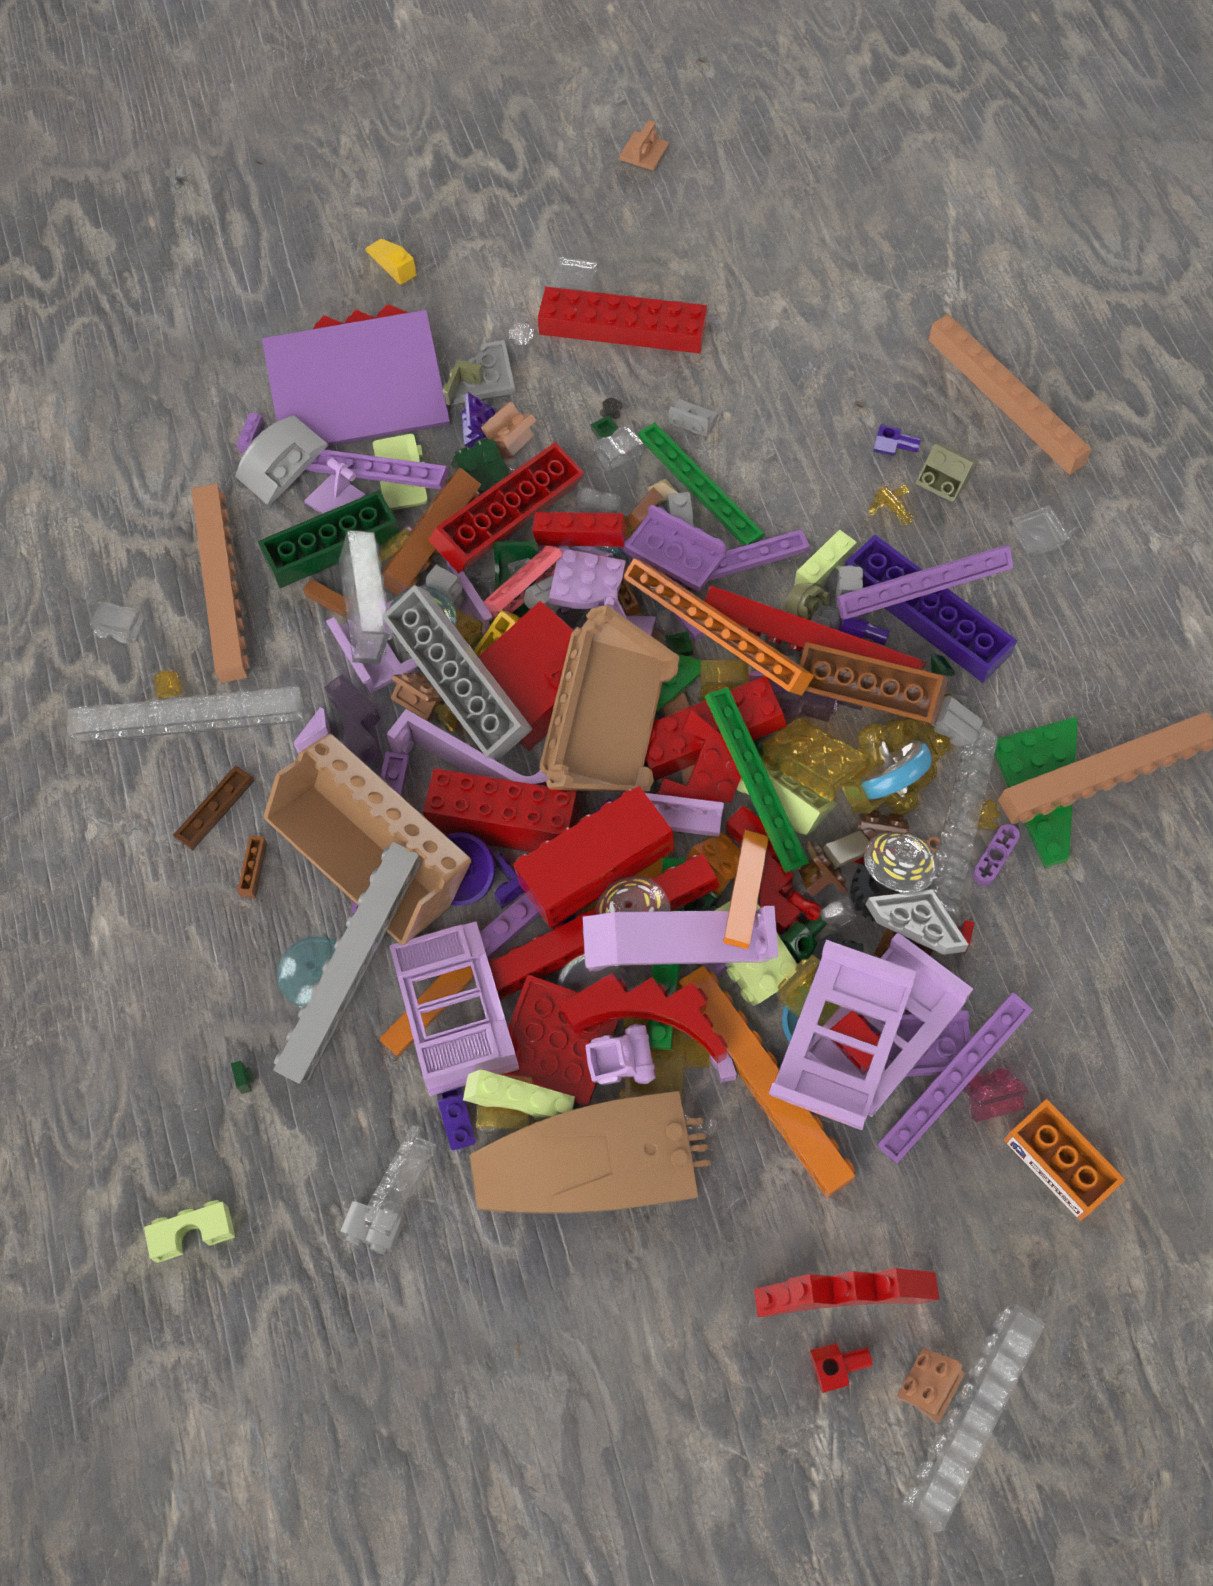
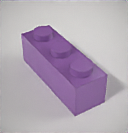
(251, 429)

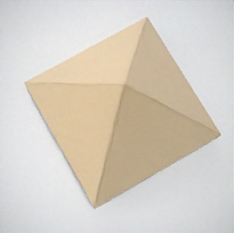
(664, 488)

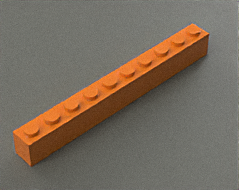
(719, 627)
(758, 1071)

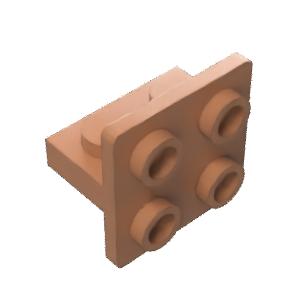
(644, 148)
(509, 429)
(416, 694)
(932, 1383)

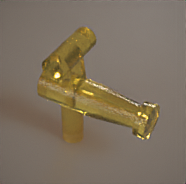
(890, 499)

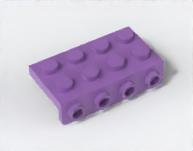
(676, 548)
(940, 1052)

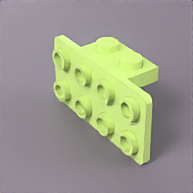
(401, 448)

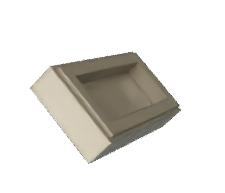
(846, 849)

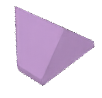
(314, 730)

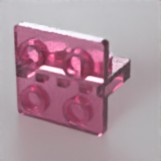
(995, 1095)

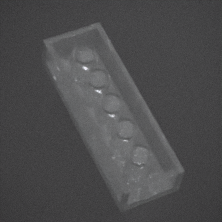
(364, 597)

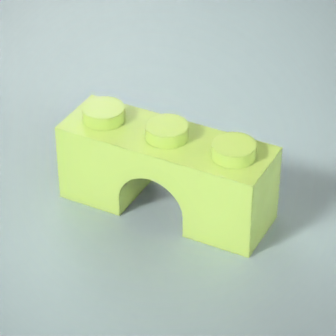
(829, 556)
(166, 1234)

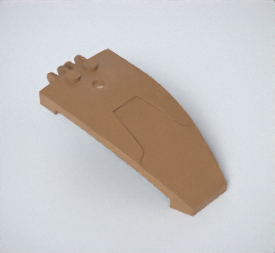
(592, 1160)

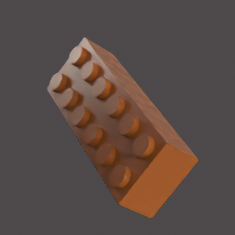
(415, 554)
(874, 683)

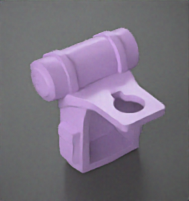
(621, 1057)

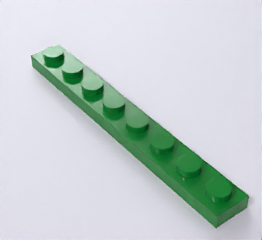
(700, 485)
(756, 779)
(660, 1034)

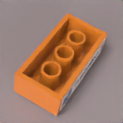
(1064, 1160)

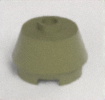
(805, 599)

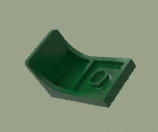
(482, 463)
(509, 552)

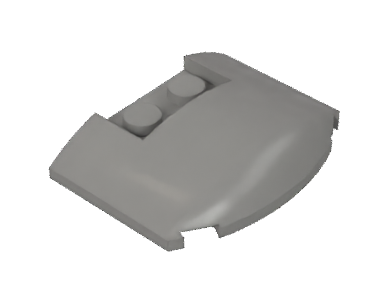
(278, 458)

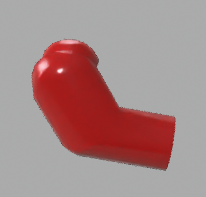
(808, 907)

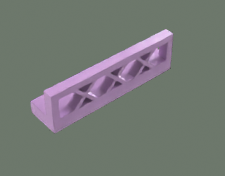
(689, 814)

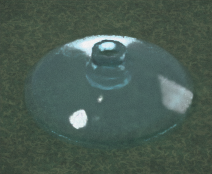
(292, 972)

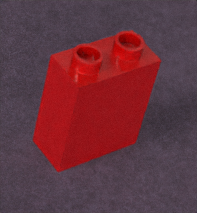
(520, 662)

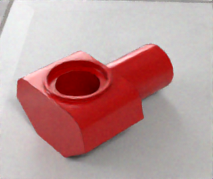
(845, 1363)

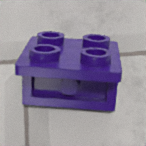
(473, 418)

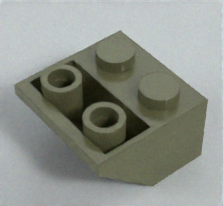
(946, 472)

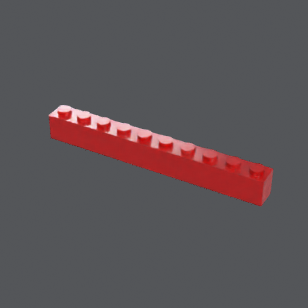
(798, 630)
(566, 941)

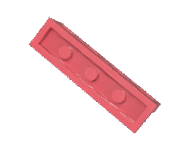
(521, 580)

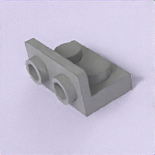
(692, 417)

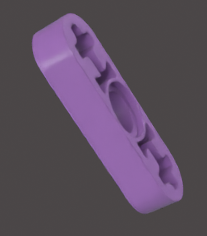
(996, 865)

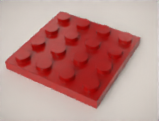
(548, 1046)

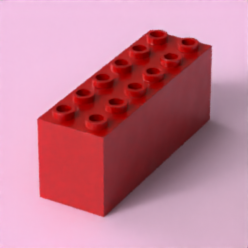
(498, 809)
(594, 854)

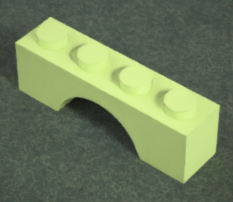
(501, 1091)

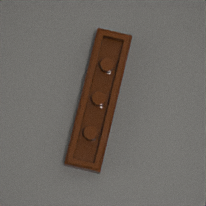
(213, 808)

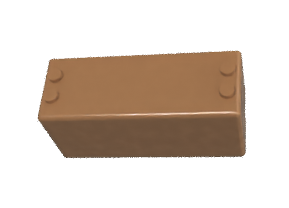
(347, 817)

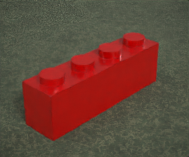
(579, 529)

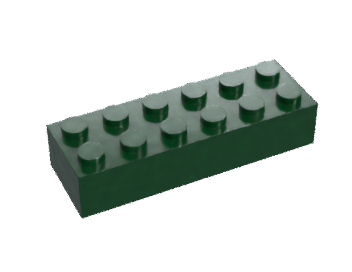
(319, 541)

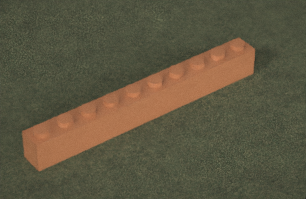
(1009, 394)
(219, 584)
(1107, 769)

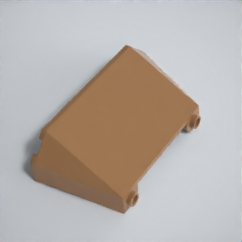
(606, 706)

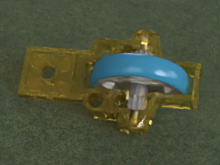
(899, 767)

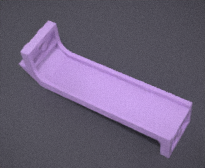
(414, 729)
(673, 938)

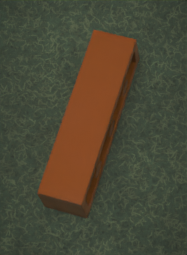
(640, 512)
(325, 597)
(627, 599)
(252, 866)

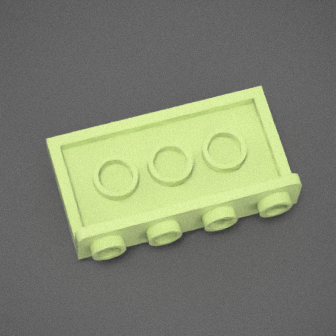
(761, 979)

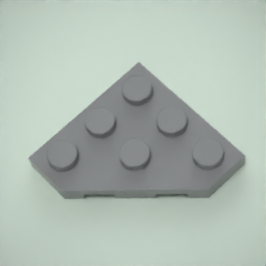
(496, 374)
(919, 918)

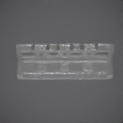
(399, 1182)

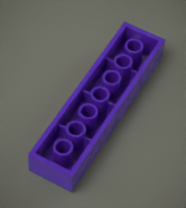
(938, 616)

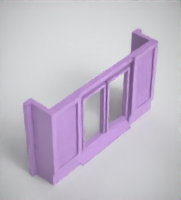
(380, 675)
(864, 986)
(933, 999)
(455, 1053)

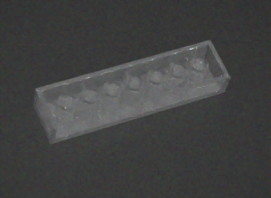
(973, 1419)

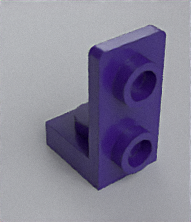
(508, 890)
(456, 1119)

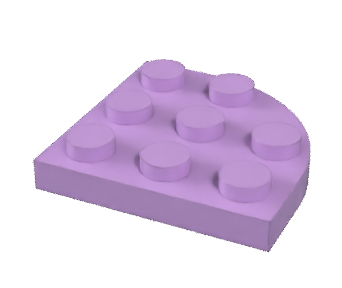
(584, 579)

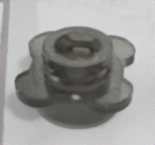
(611, 407)

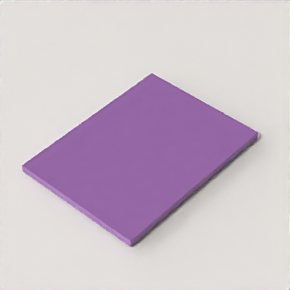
(358, 378)

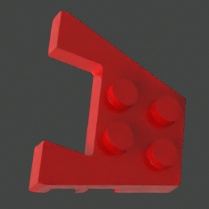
(714, 772)

